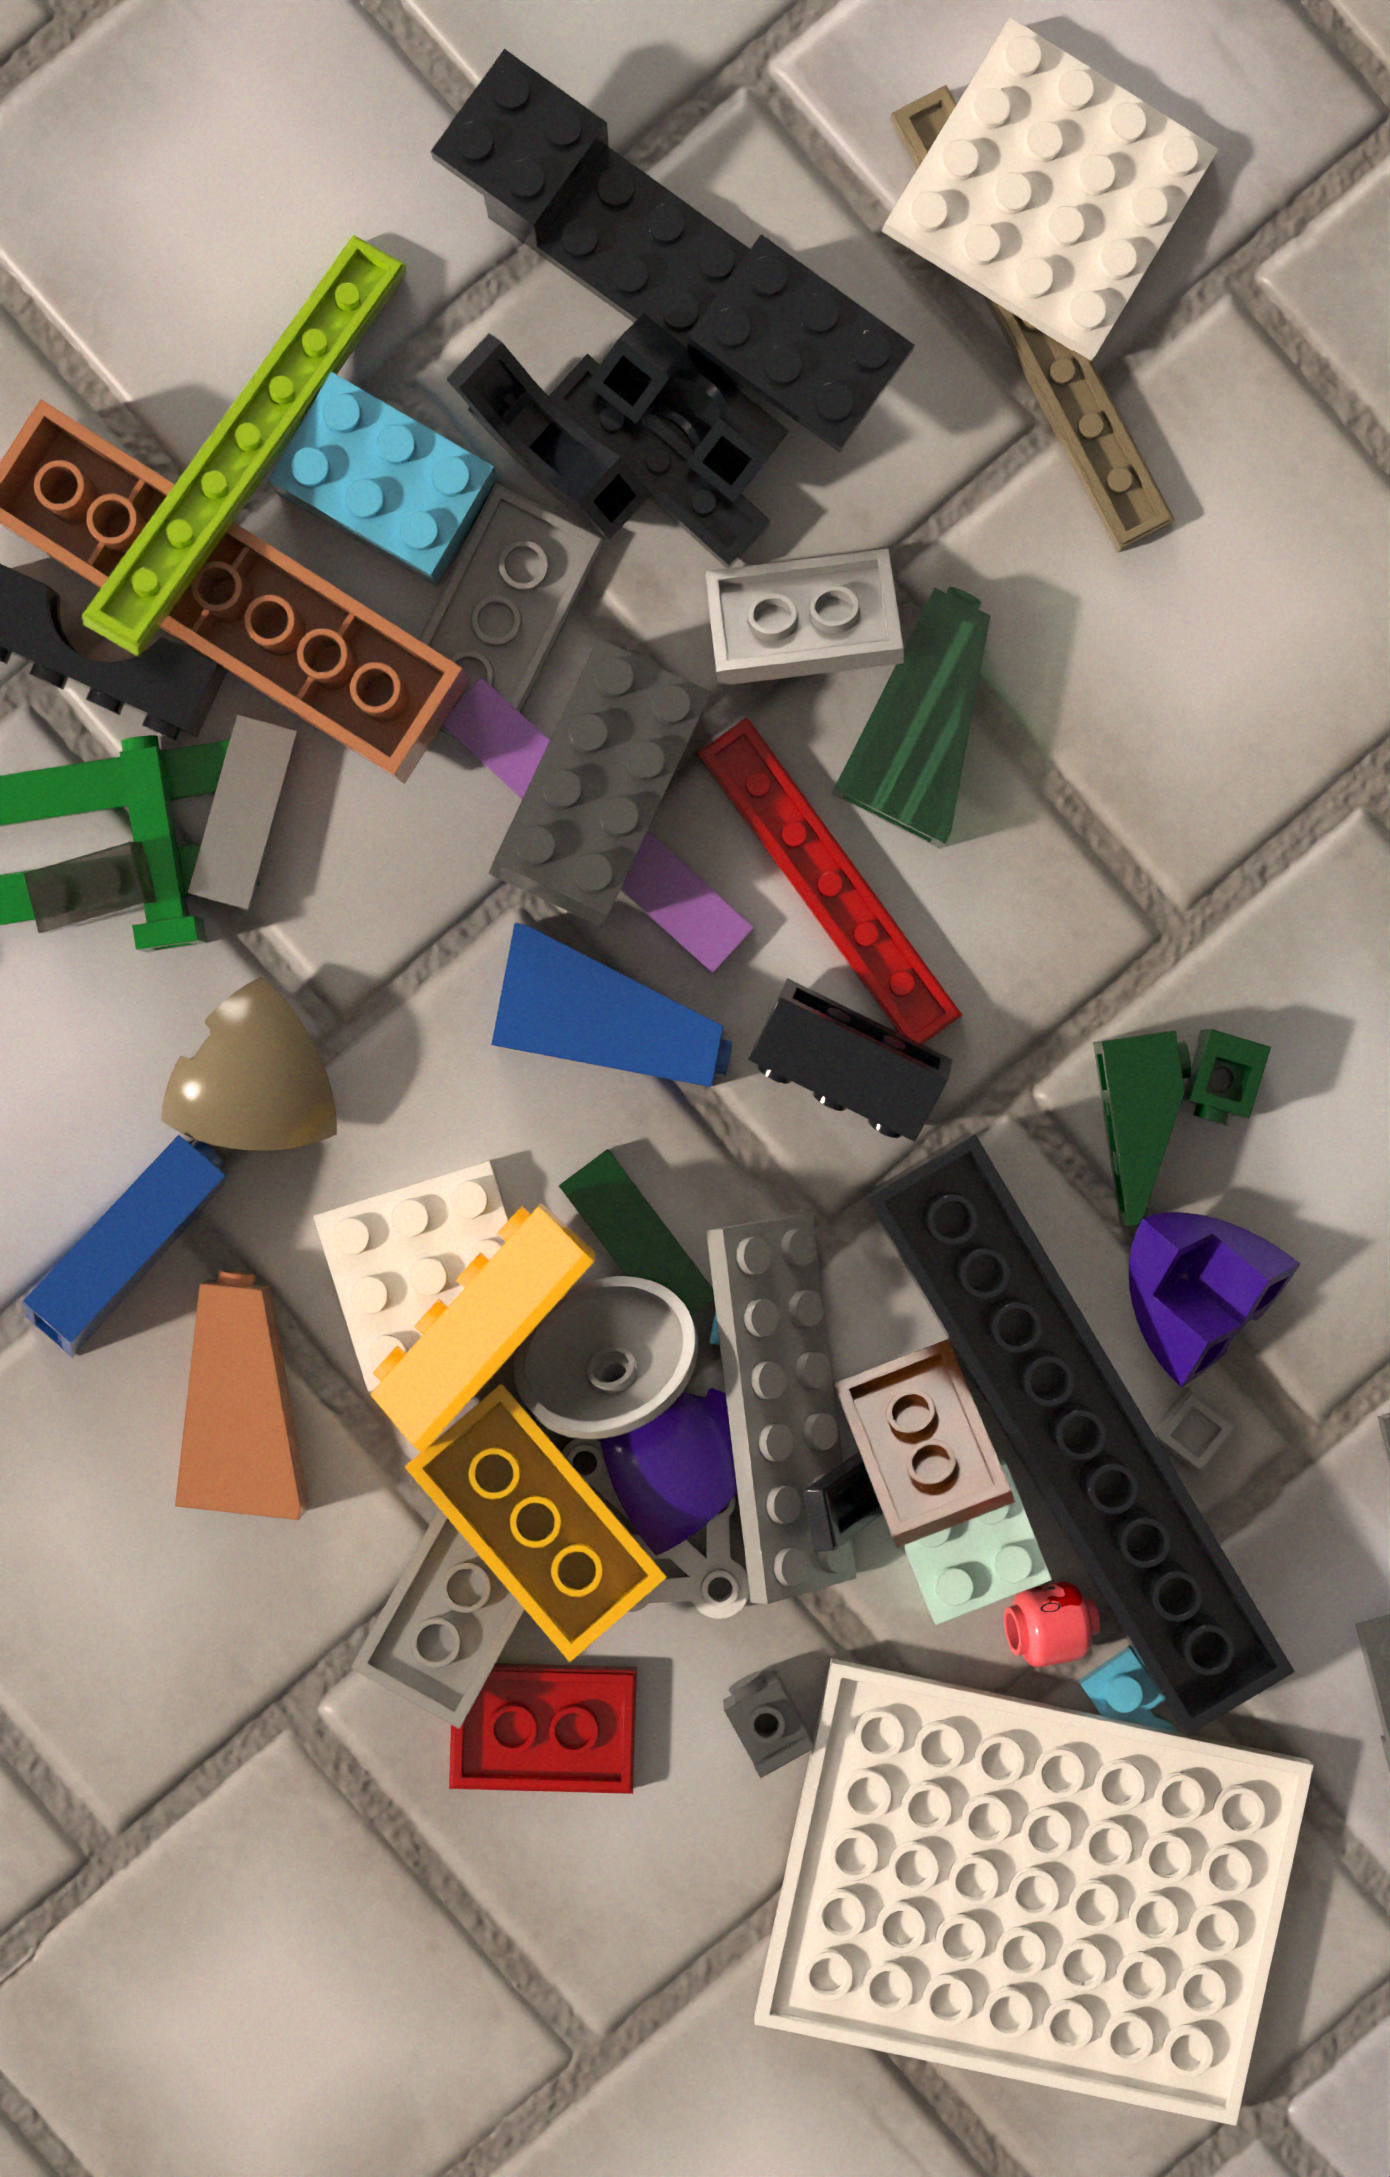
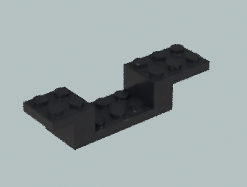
(647, 251)

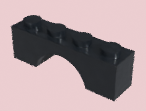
(163, 683)

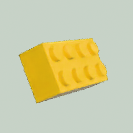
(536, 1522)

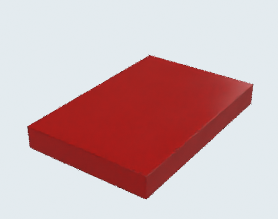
(549, 1730)

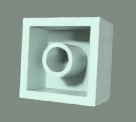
(978, 1560)

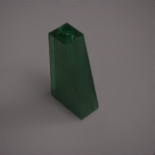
(918, 732)

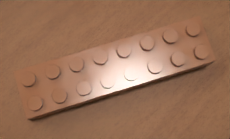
(245, 605)

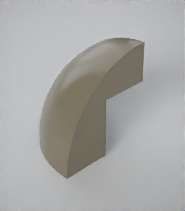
(252, 1079)

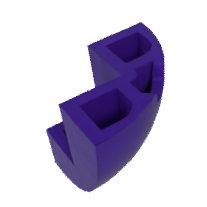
(1199, 1286)
(674, 1469)

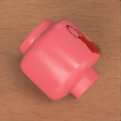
(1051, 1624)

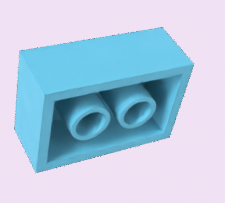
(383, 479)

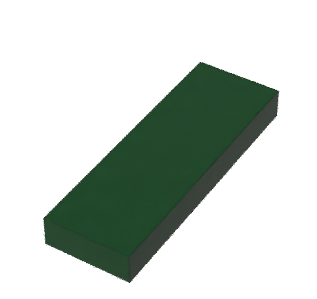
(634, 1230)

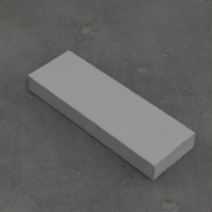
(243, 812)

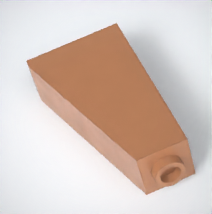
(239, 1415)

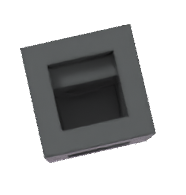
(779, 1745)

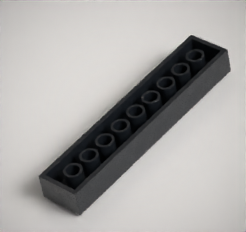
(1078, 1433)

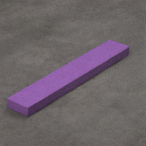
(656, 879)

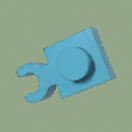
(1124, 1691)

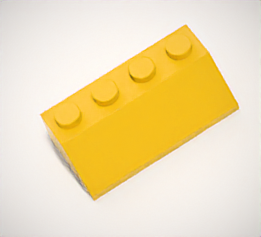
(482, 1325)

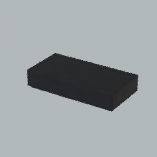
(841, 1504)

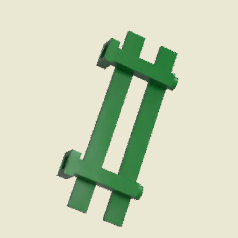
(145, 783)

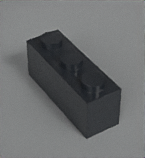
(850, 1061)

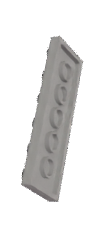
(777, 1398)

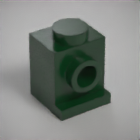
(1245, 1066)

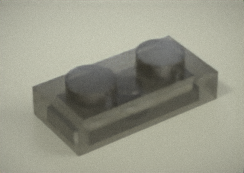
(90, 887)

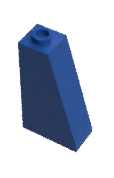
(590, 1014)
(124, 1244)

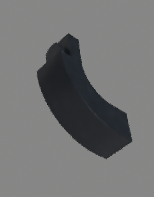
(546, 440)

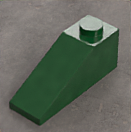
(1140, 1103)

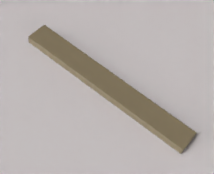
(1063, 384)

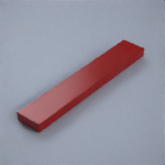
(828, 883)

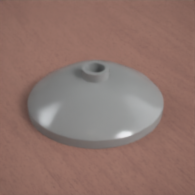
(603, 1334)

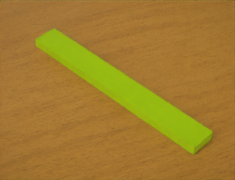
(243, 447)

